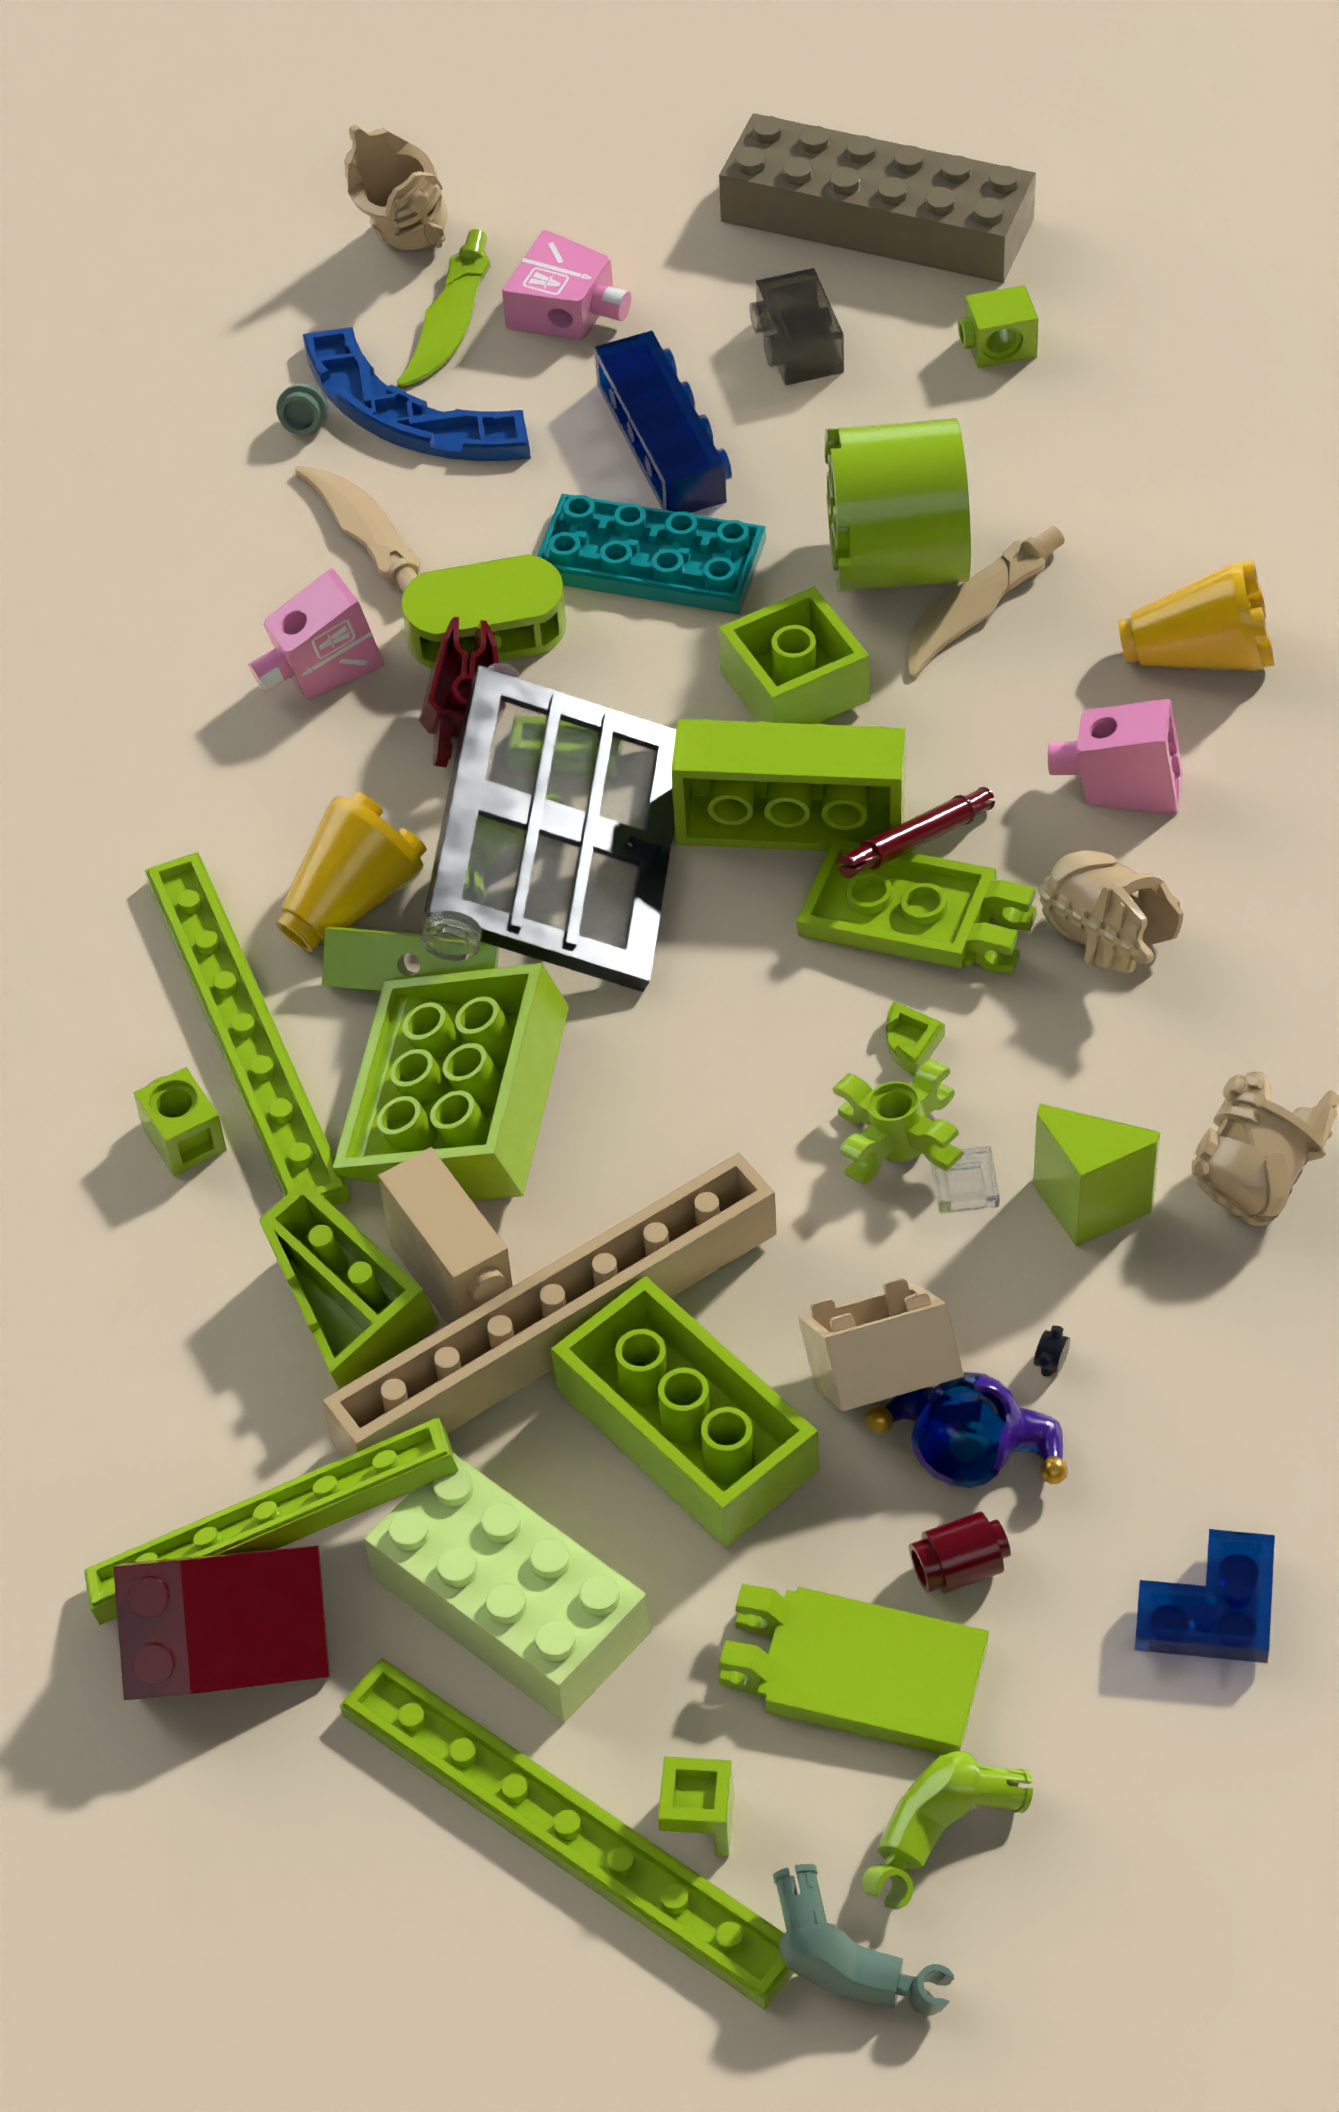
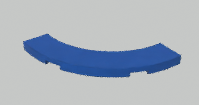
(403, 418)

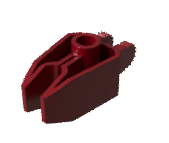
(451, 685)

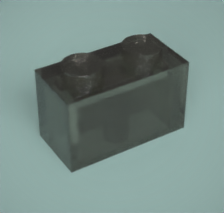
(798, 327)

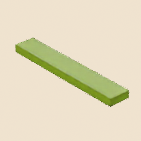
(293, 1507)

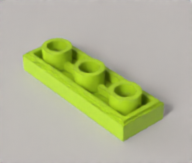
(370, 957)

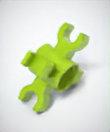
(897, 1121)

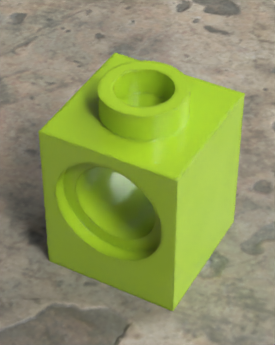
(999, 326)
(180, 1121)

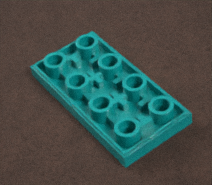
(653, 553)

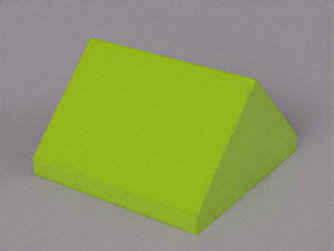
(1093, 1171)

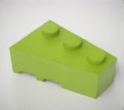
(346, 1286)

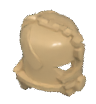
(396, 189)
(1096, 905)
(1259, 1148)

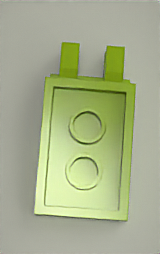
(919, 910)
(857, 1666)

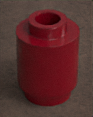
(959, 1553)

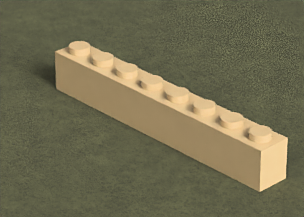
(512, 1335)

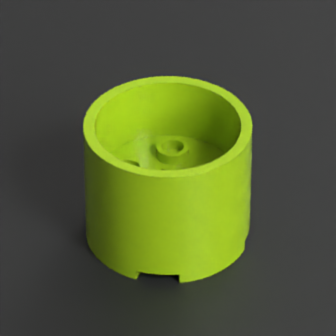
(898, 504)

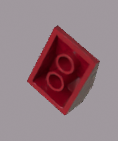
(221, 1622)

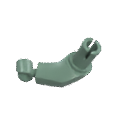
(836, 1962)

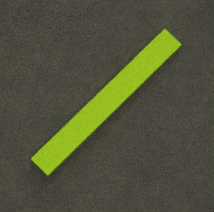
(244, 1028)
(571, 1831)

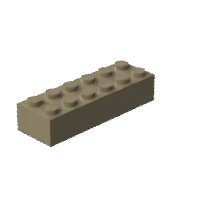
(877, 197)

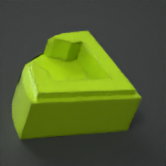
(912, 1036)

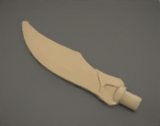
(366, 522)
(978, 597)

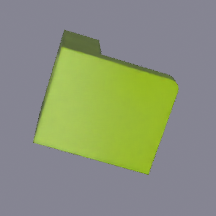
(698, 1798)

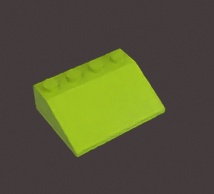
(460, 1071)

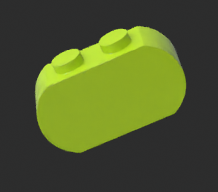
(514, 594)

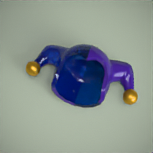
(971, 1429)

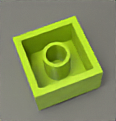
(795, 661)

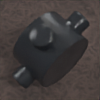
(1052, 1351)

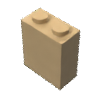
(442, 1236)

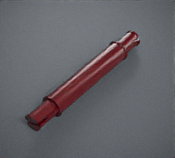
(915, 832)

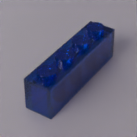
(662, 423)

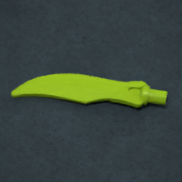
(452, 311)

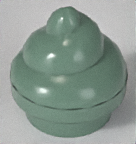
(302, 409)

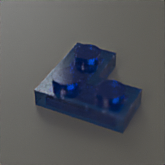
(1216, 1620)

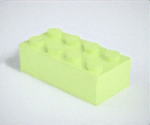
(509, 1587)

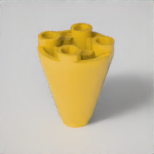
(1203, 625)
(348, 870)

